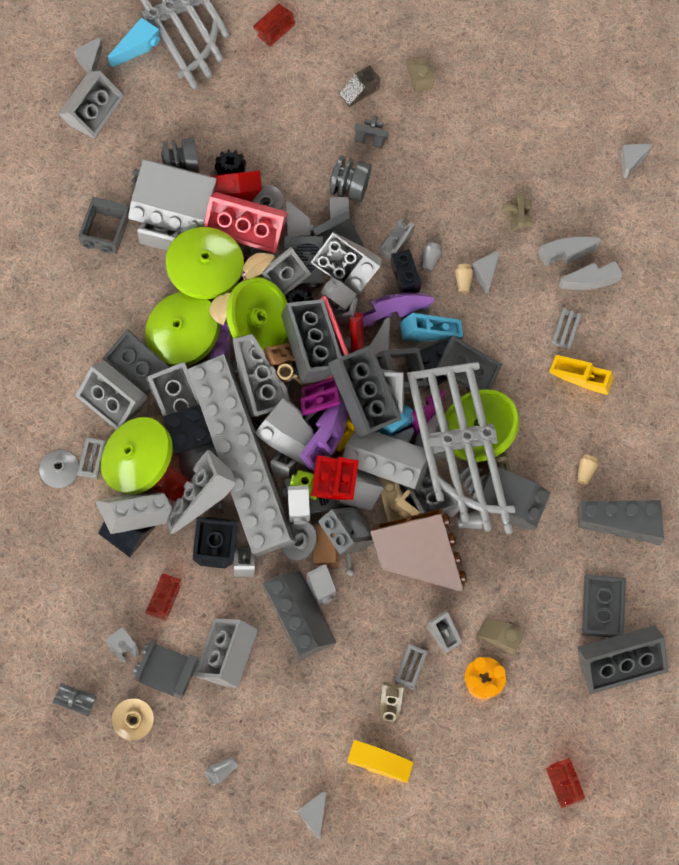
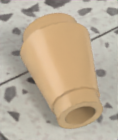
(464, 277)
(587, 468)

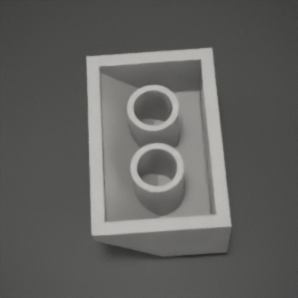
(91, 104)
(110, 394)
(134, 511)
(226, 652)

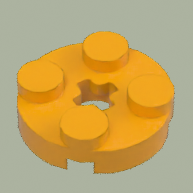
(490, 688)

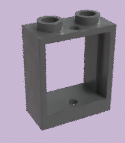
(107, 208)
(413, 361)
(350, 530)

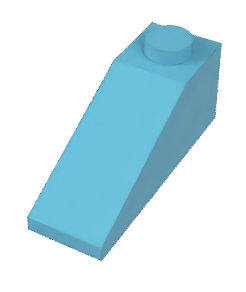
(135, 43)
(429, 328)

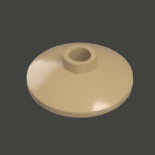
(125, 711)

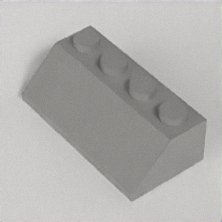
(388, 458)

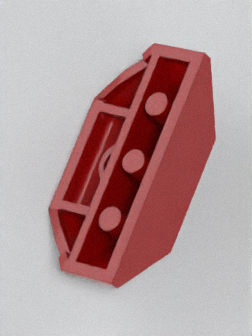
(239, 185)

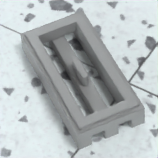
(571, 314)
(88, 473)
(417, 650)

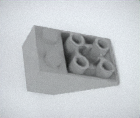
(346, 262)

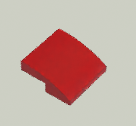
(357, 332)
(334, 478)

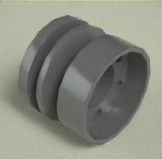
(181, 157)
(350, 178)

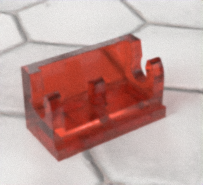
(274, 24)
(171, 484)
(164, 597)
(565, 783)

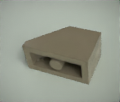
(420, 73)
(501, 635)

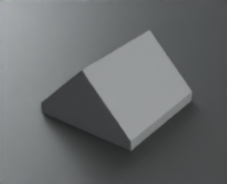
(156, 236)
(286, 271)
(366, 491)

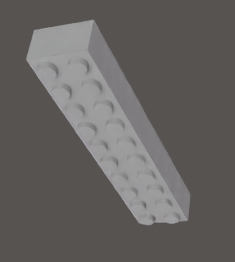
(241, 451)

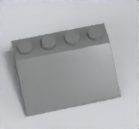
(170, 197)

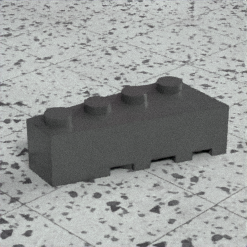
(629, 519)

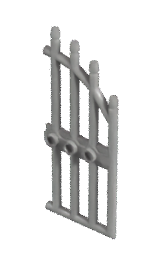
(171, 9)
(461, 438)

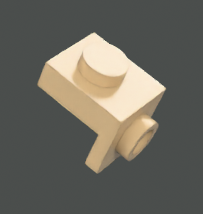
(402, 507)

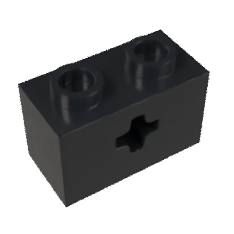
(405, 272)

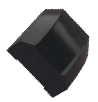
(215, 541)

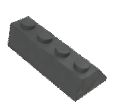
(311, 339)
(364, 391)
(299, 614)
(623, 659)

